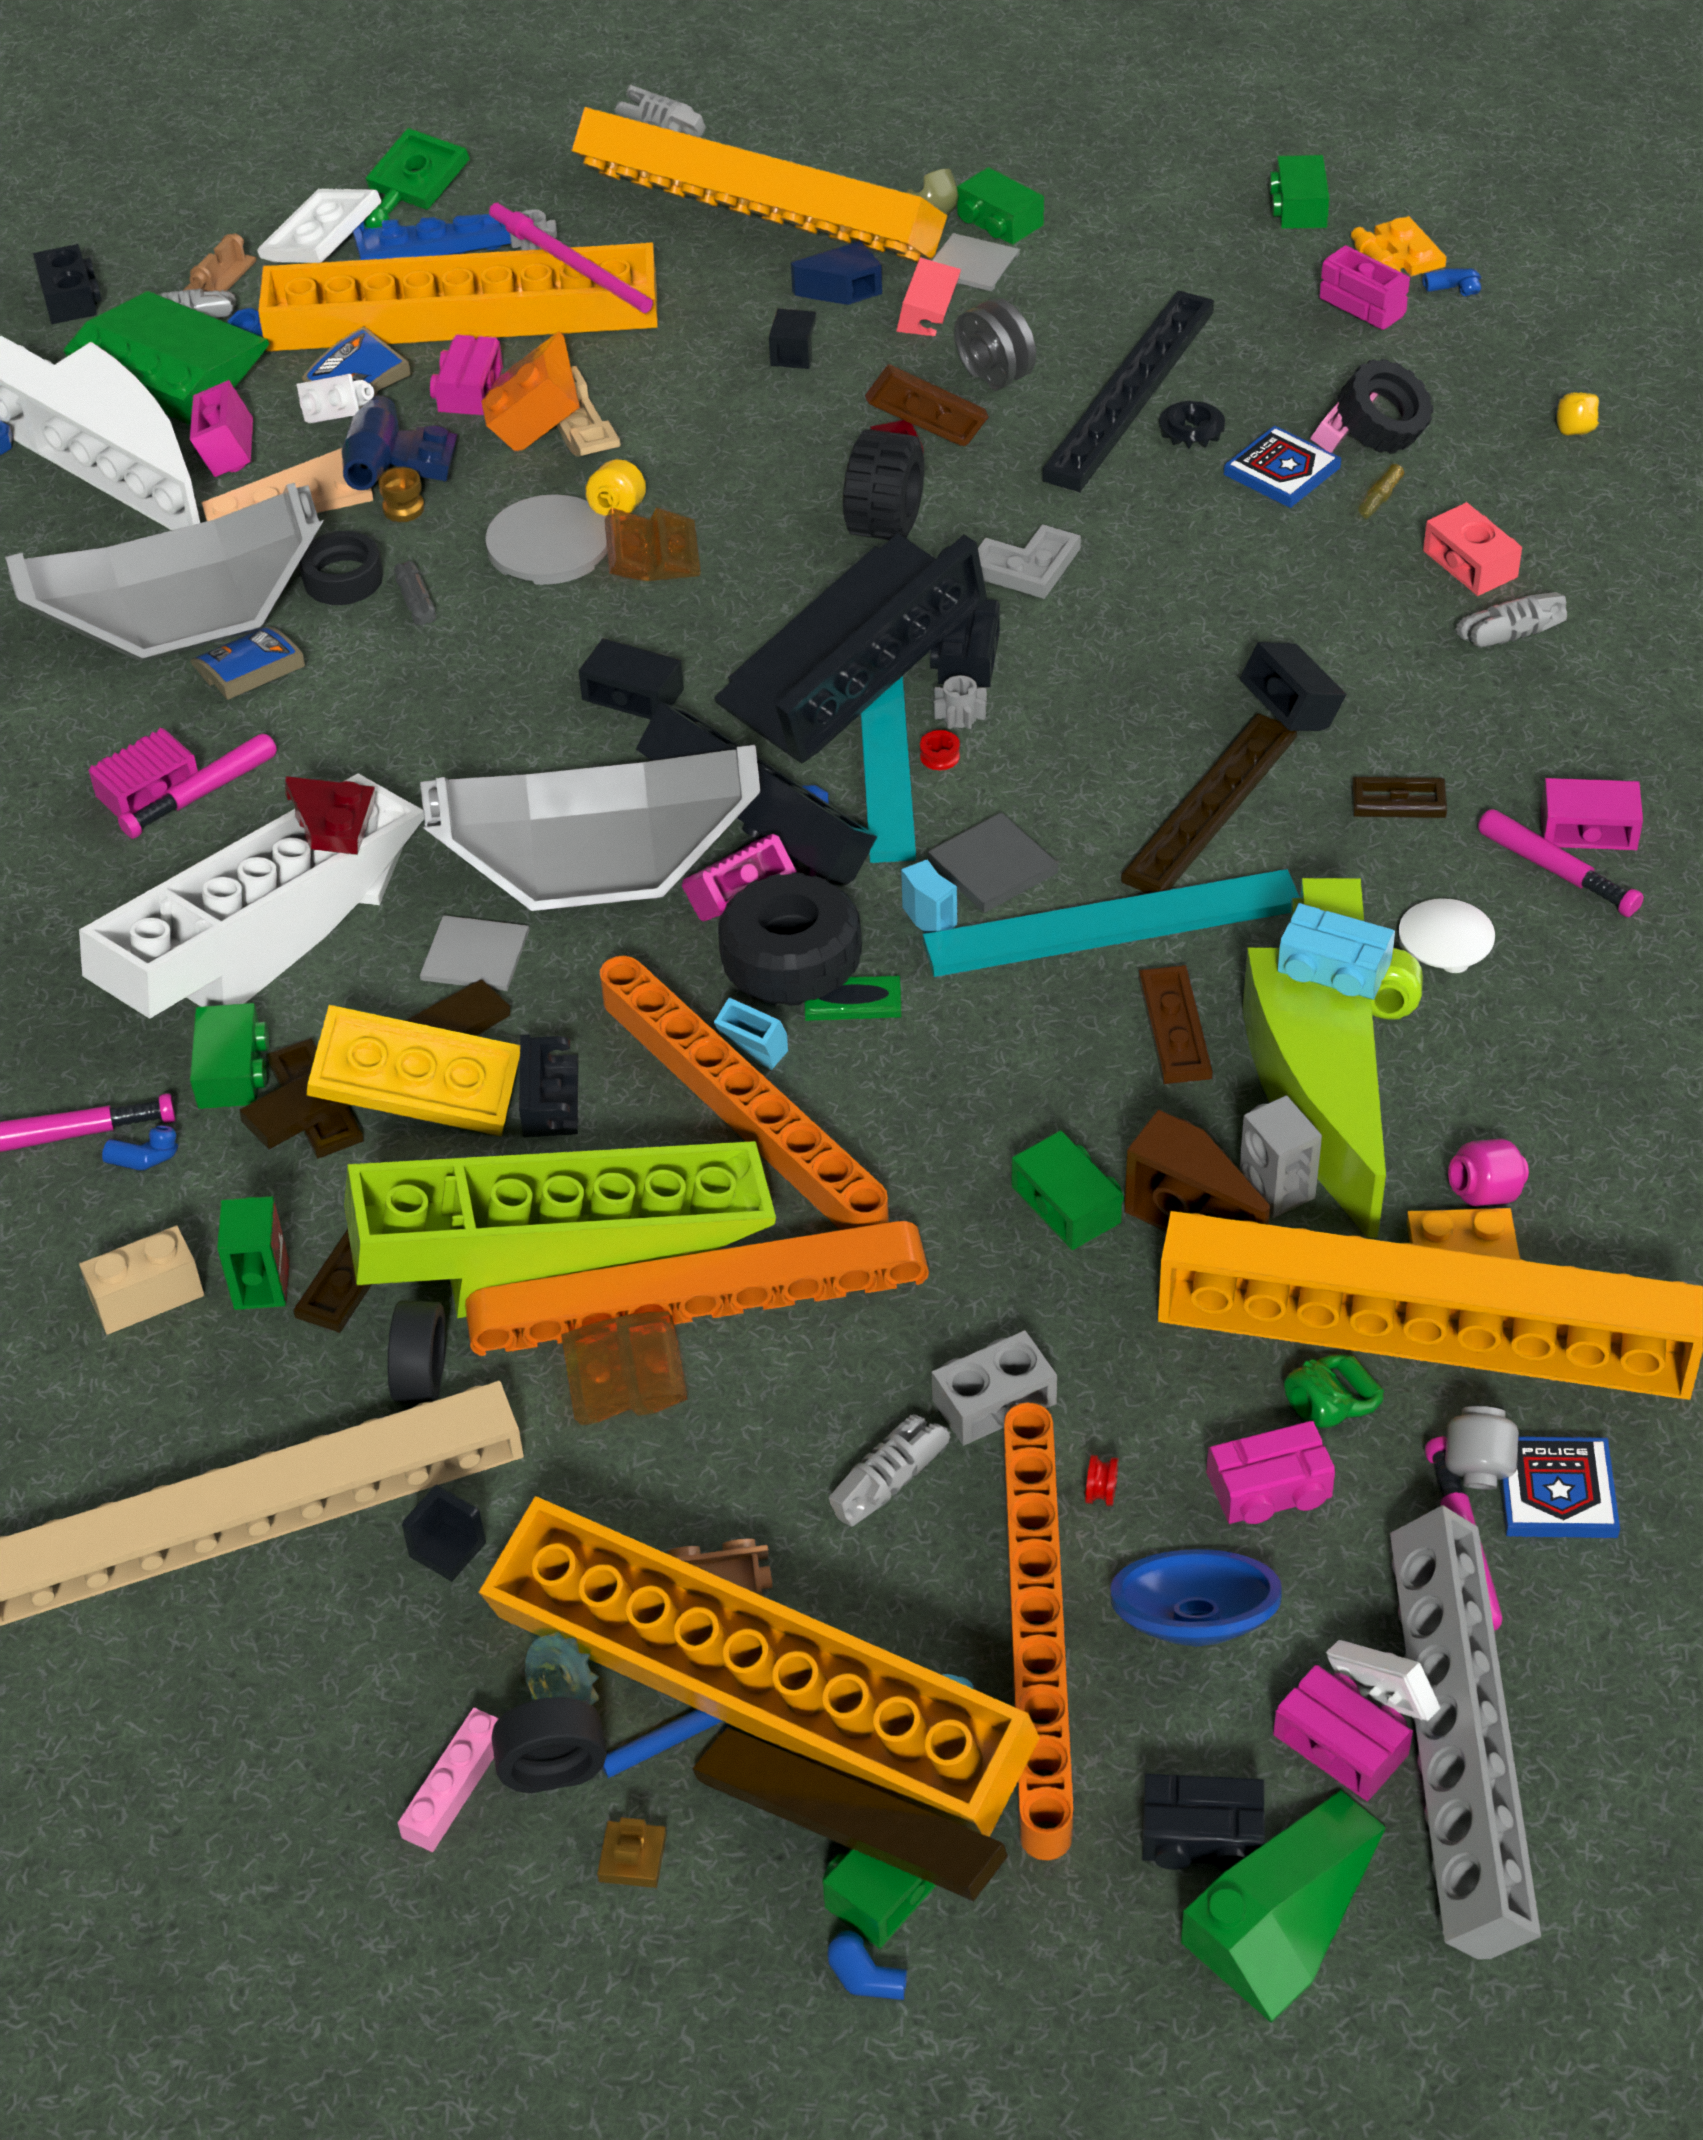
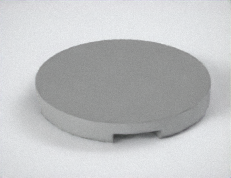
(547, 539)

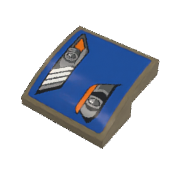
(364, 358)
(249, 661)

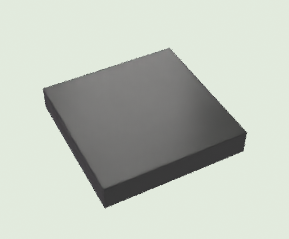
(992, 862)

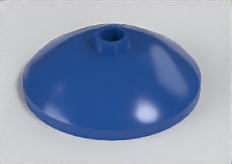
(1196, 1596)

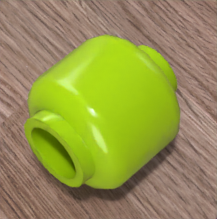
(1400, 988)

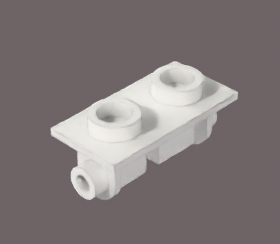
(333, 397)

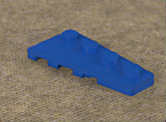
(430, 237)

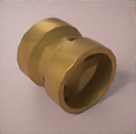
(401, 494)

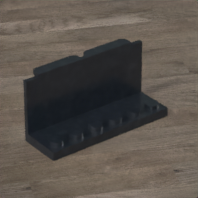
(854, 643)

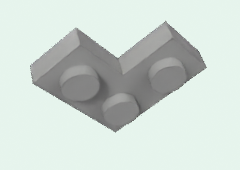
(1033, 568)

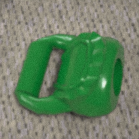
(1323, 1399)

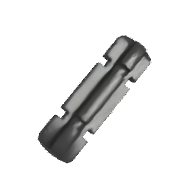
(415, 593)

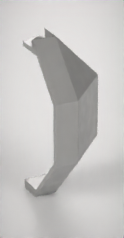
(177, 584)
(593, 829)

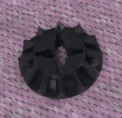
(1201, 414)

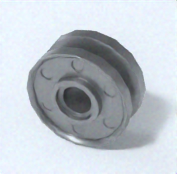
(995, 343)

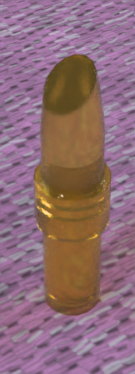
(1381, 490)

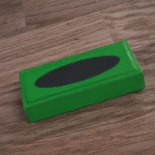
(858, 1000)

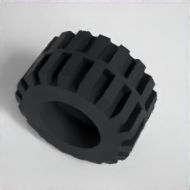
(883, 484)

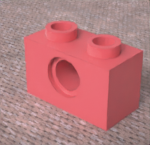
(1472, 549)

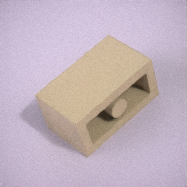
(142, 1279)

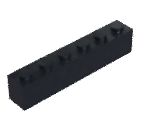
(805, 823)

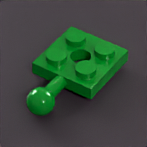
(421, 188)

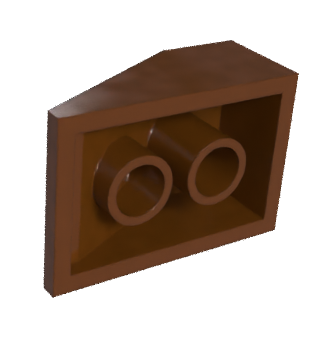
(1185, 1172)

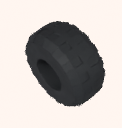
(790, 939)

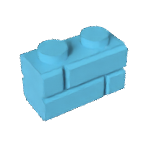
(1336, 951)

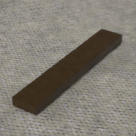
(1208, 806)
(291, 1111)
(851, 1813)

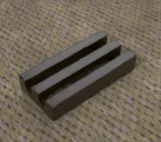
(1399, 801)

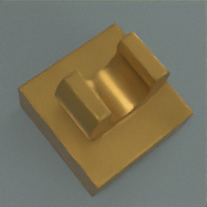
(632, 1853)

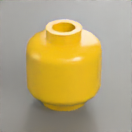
(617, 485)

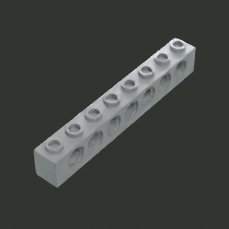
(1466, 1744)

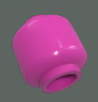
(1488, 1172)

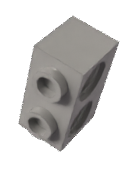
(1280, 1154)
(985, 1385)

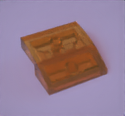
(653, 547)
(624, 1366)

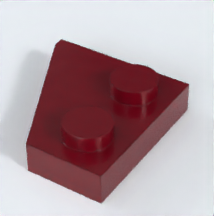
(331, 812)

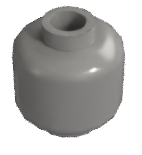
(1481, 1446)

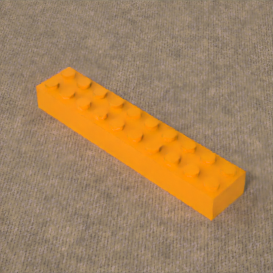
(759, 185)
(452, 296)
(1432, 1304)
(763, 1666)

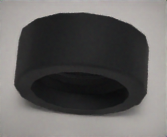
(345, 587)
(416, 1351)
(564, 1723)

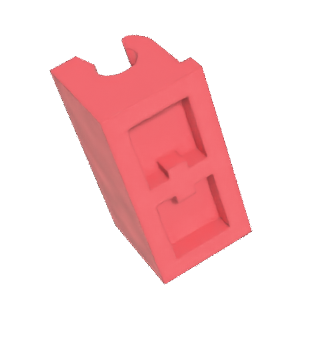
(927, 296)

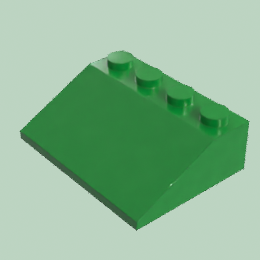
(171, 349)

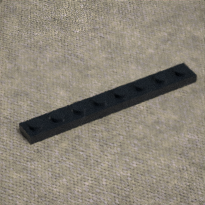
(1127, 391)

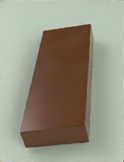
(926, 405)
(1175, 1024)

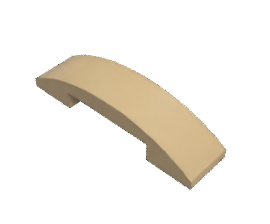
(583, 429)

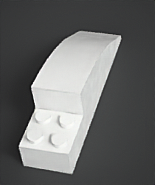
(98, 426)
(240, 913)

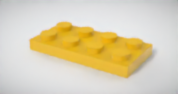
(414, 1070)

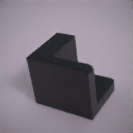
(791, 338)
(443, 1532)

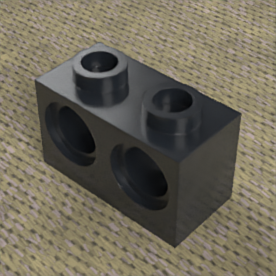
(67, 283)

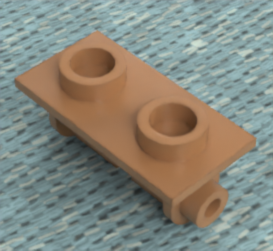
(223, 268)
(735, 1563)

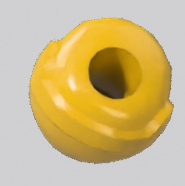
(1577, 413)

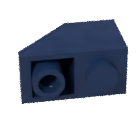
(838, 275)

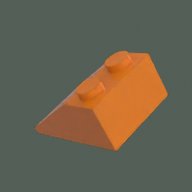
(532, 395)

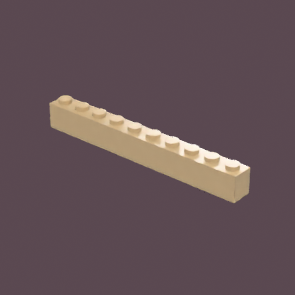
(255, 1500)

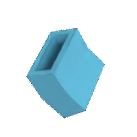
(928, 898)
(752, 1033)

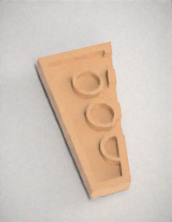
(321, 474)

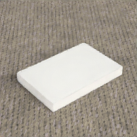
(319, 225)

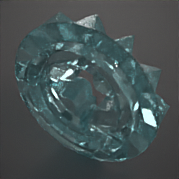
(543, 1665)

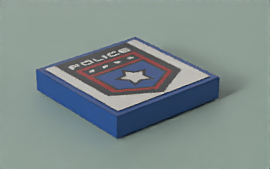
(1282, 466)
(1561, 1489)

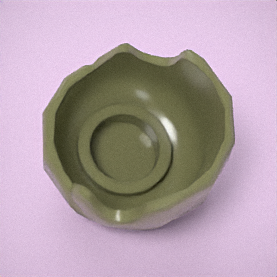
(939, 190)

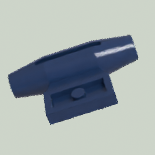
(378, 442)

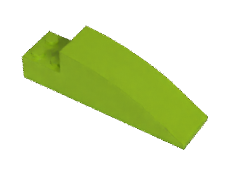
(1323, 1057)
(549, 1212)

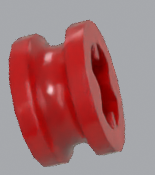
(936, 741)
(1101, 1480)

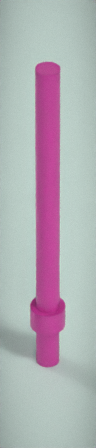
(523, 228)

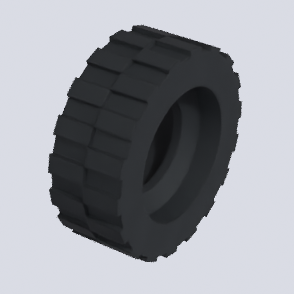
(1368, 422)

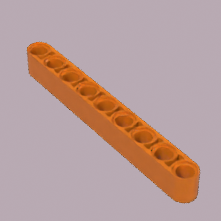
(742, 1096)
(698, 1284)
(1038, 1645)

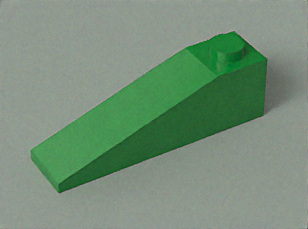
(1282, 1905)

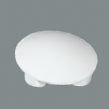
(1446, 934)

